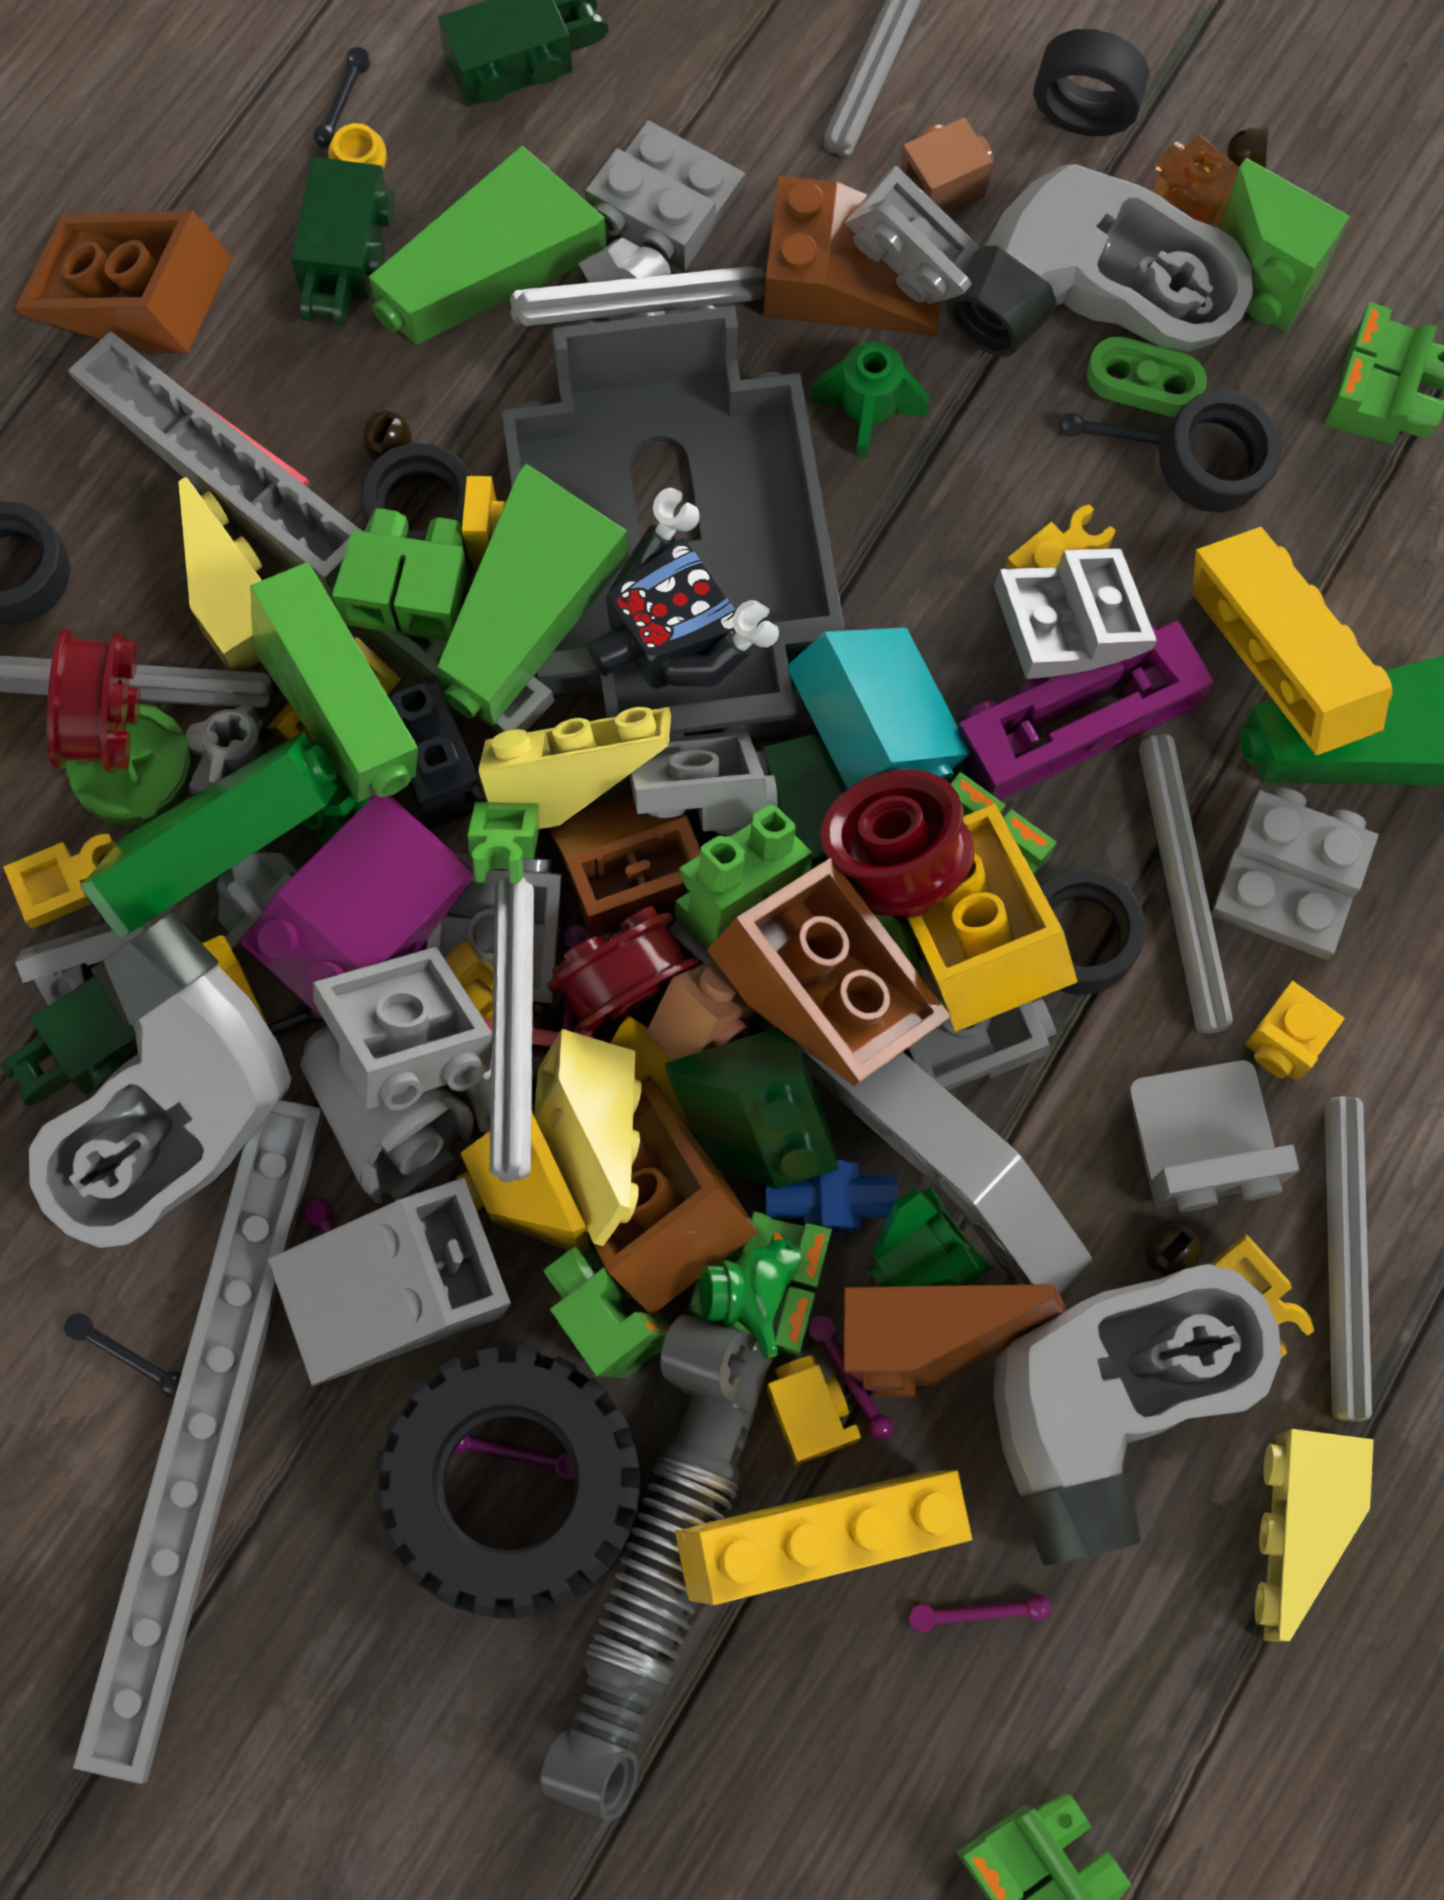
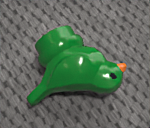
(750, 1289)

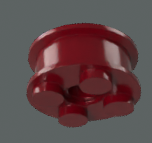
(92, 701)
(899, 841)
(621, 974)

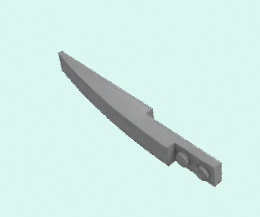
(254, 492)

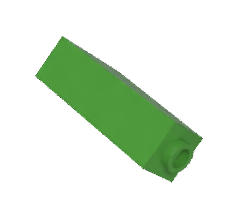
(497, 239)
(528, 593)
(330, 683)

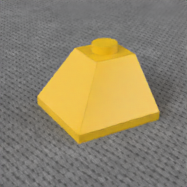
(531, 1206)

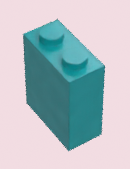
(877, 704)

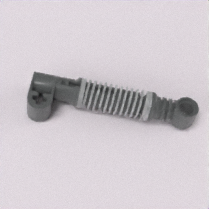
(697, 1472)

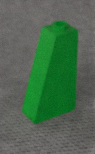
(1402, 754)
(210, 833)

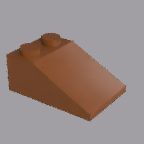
(129, 275)
(823, 275)
(828, 974)
(682, 1210)
(933, 1332)

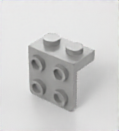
(912, 238)
(1208, 1136)

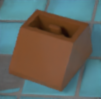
(623, 861)

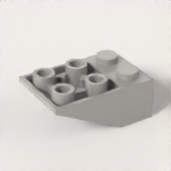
(390, 1282)

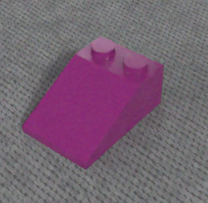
(359, 899)

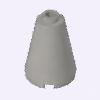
(384, 1146)

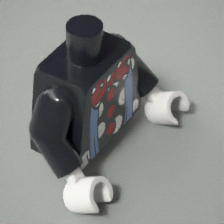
(673, 613)

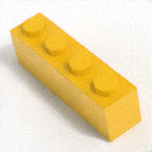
(1291, 640)
(822, 1536)

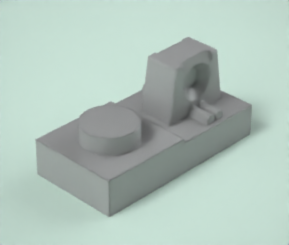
(59, 963)

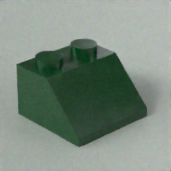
(756, 1109)

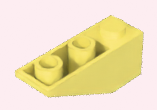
(218, 578)
(572, 762)
(587, 1121)
(1315, 1511)

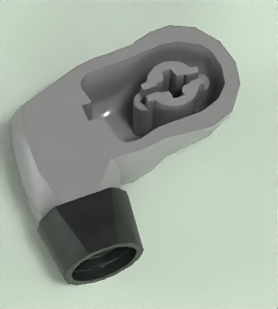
(1106, 256)
(172, 1110)
(1115, 1376)

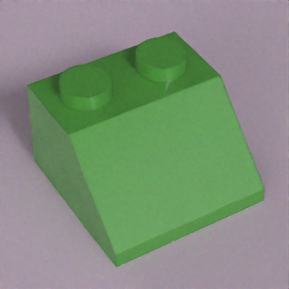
(1284, 238)

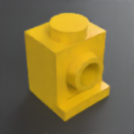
(809, 1411)

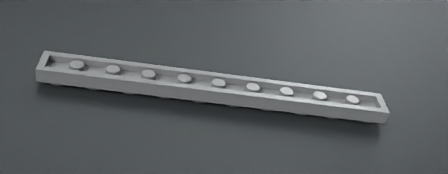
(198, 1449)

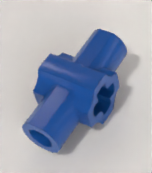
(834, 1199)

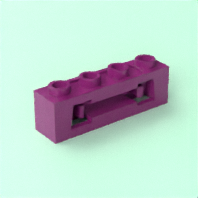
(1003, 735)

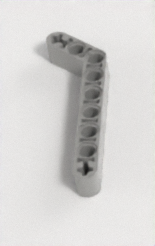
(957, 1155)

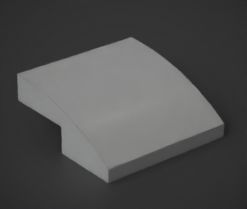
(1074, 613)

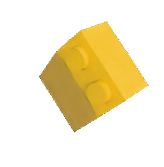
(995, 934)

